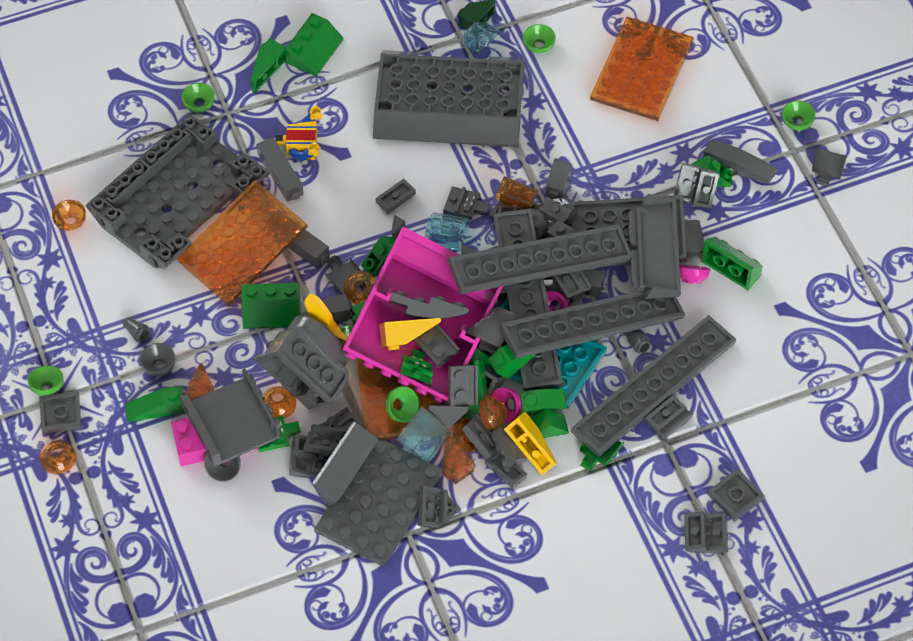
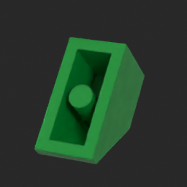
(505, 363)
(542, 399)

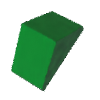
(551, 423)

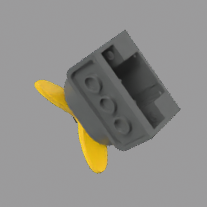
(309, 356)

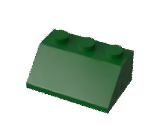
(313, 45)
(731, 262)
(270, 305)

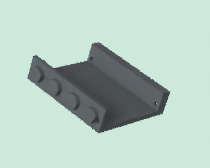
(232, 419)

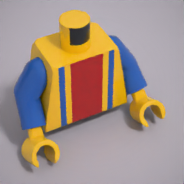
(302, 137)

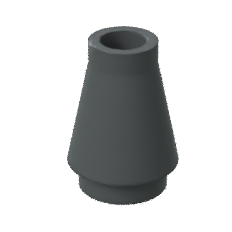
(138, 330)
(638, 341)

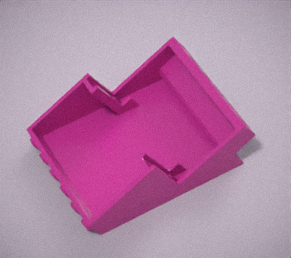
(420, 271)

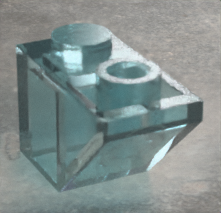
(479, 36)

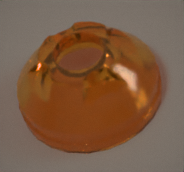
(68, 209)
(349, 286)
(285, 406)
(492, 413)
(466, 445)
(61, 463)

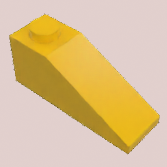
(402, 332)
(531, 442)

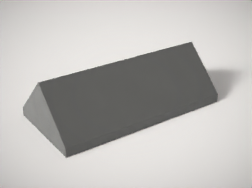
(344, 464)

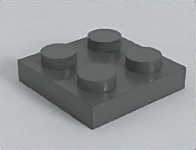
(60, 412)
(736, 495)

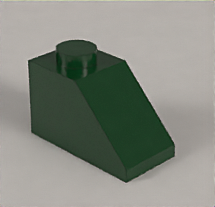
(476, 12)

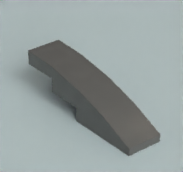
(741, 161)

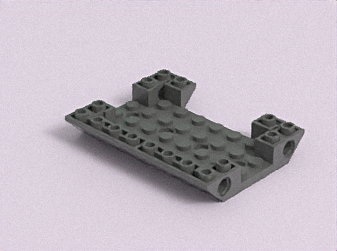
(448, 111)
(162, 181)

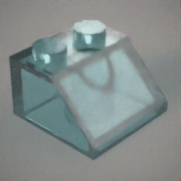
(447, 230)
(424, 435)

